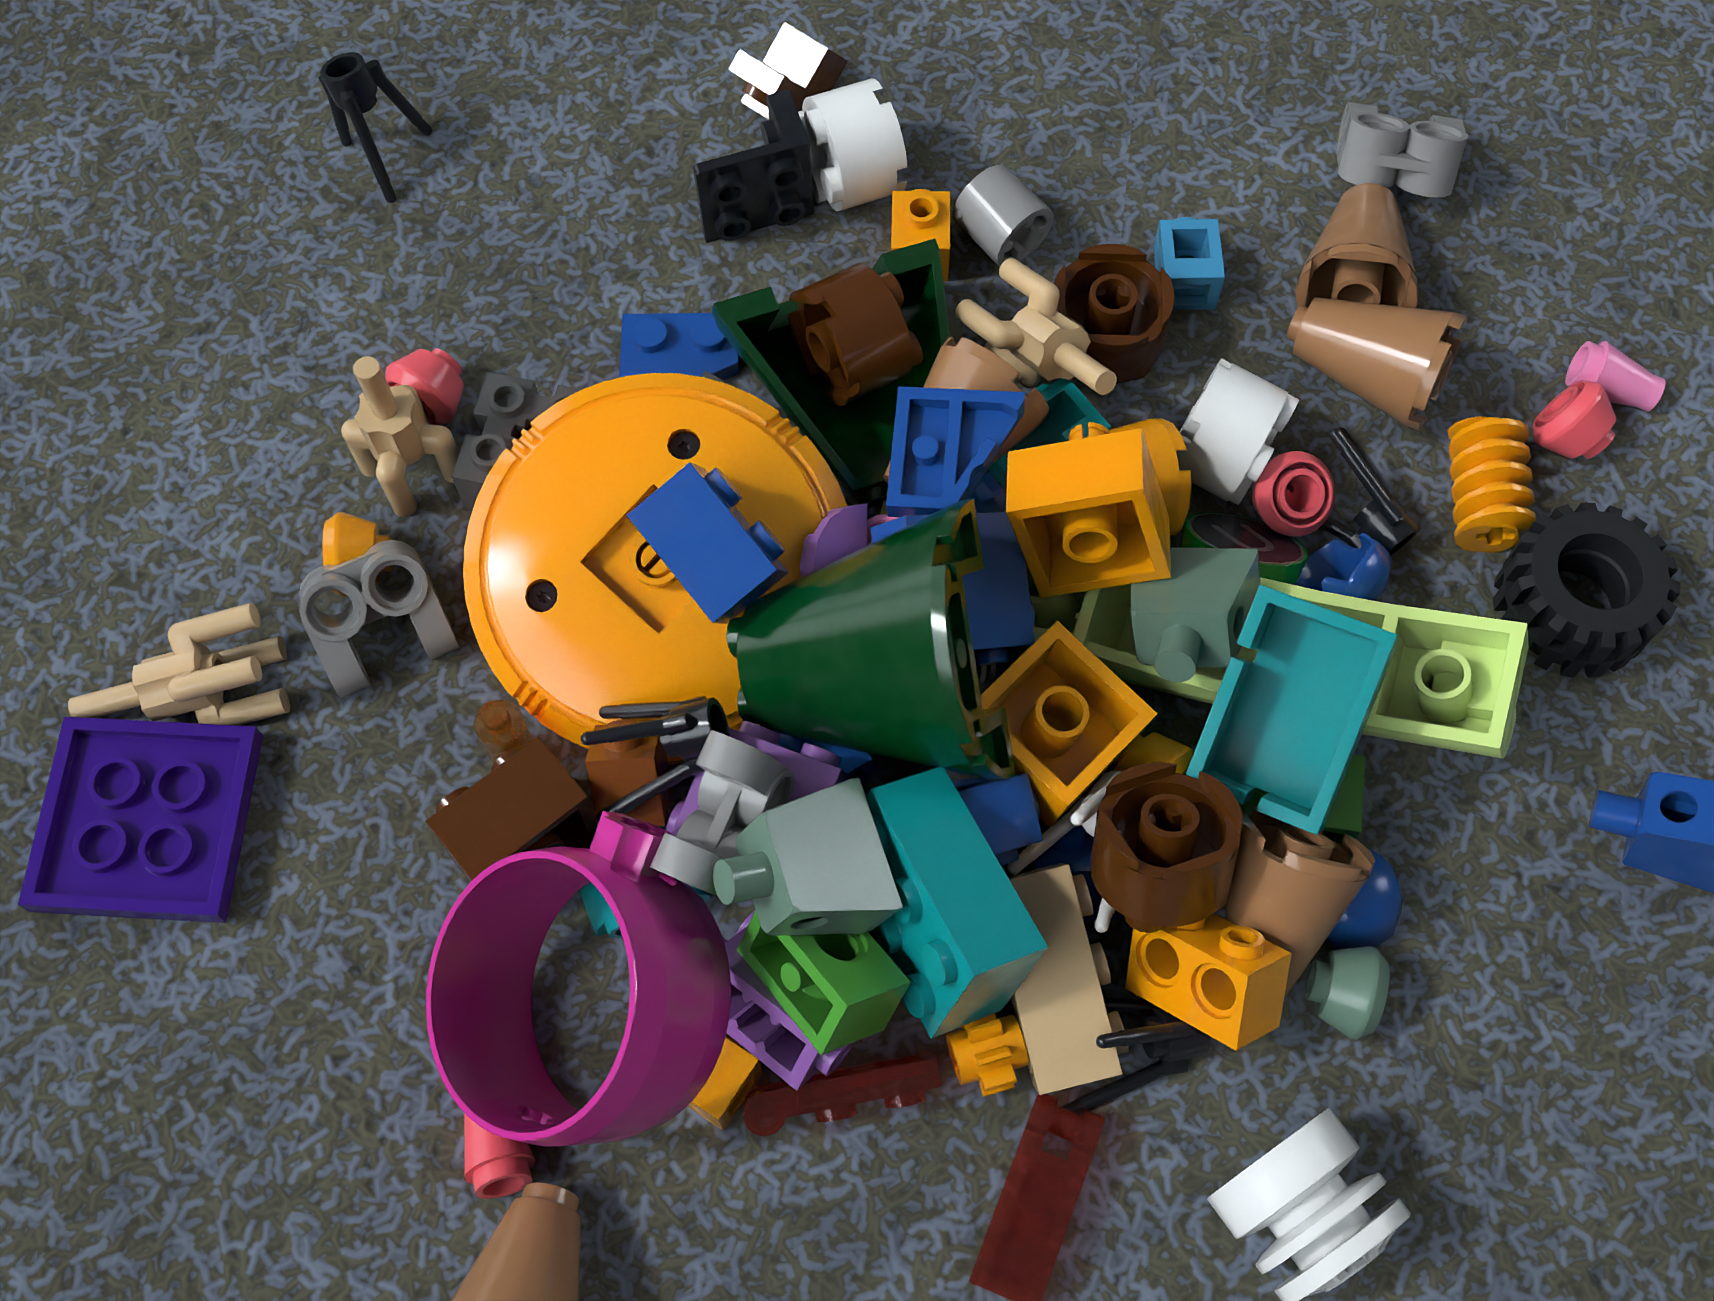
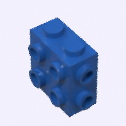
(995, 596)

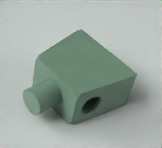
(1195, 612)
(812, 866)

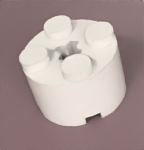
(853, 145)
(1233, 430)

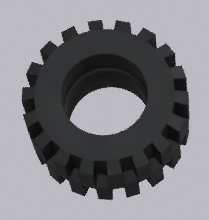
(1615, 557)

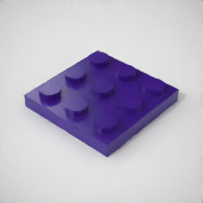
(142, 820)

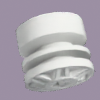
(1310, 1209)

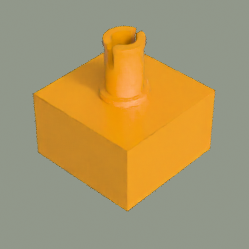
(1089, 512)
(1065, 718)

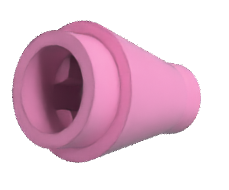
(1621, 376)

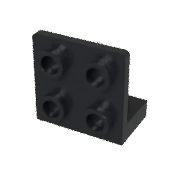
(761, 183)

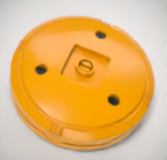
(569, 588)

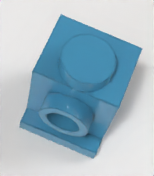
(1193, 260)

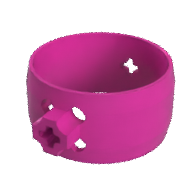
(485, 983)

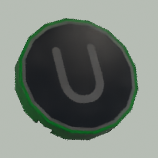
(1279, 555)

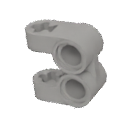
(1390, 151)
(370, 602)
(732, 793)

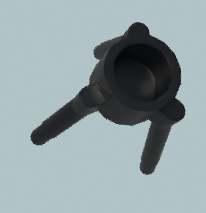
(353, 89)
(1381, 518)
(681, 732)
(1161, 1037)

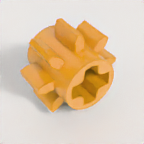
(988, 1053)

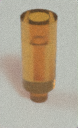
(501, 727)

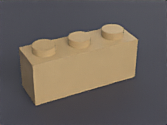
(1062, 997)

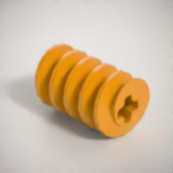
(1490, 483)

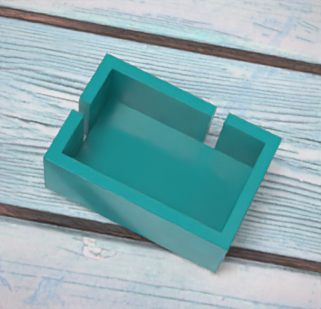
(1295, 709)
(961, 920)

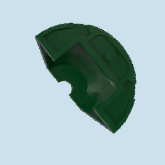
(860, 434)
(878, 653)

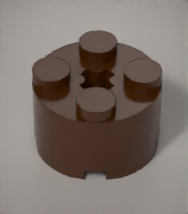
(1120, 305)
(853, 332)
(1165, 846)

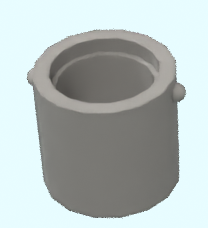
(1002, 215)

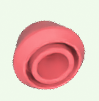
(435, 379)
(1576, 421)
(1294, 493)

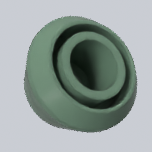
(1349, 989)

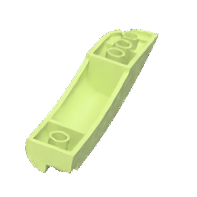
(1445, 687)

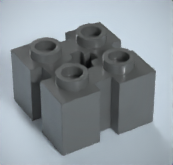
(501, 412)

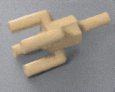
(1038, 338)
(394, 433)
(195, 677)

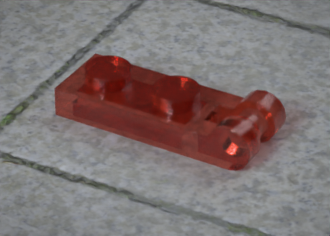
(835, 1096)
(1036, 1203)

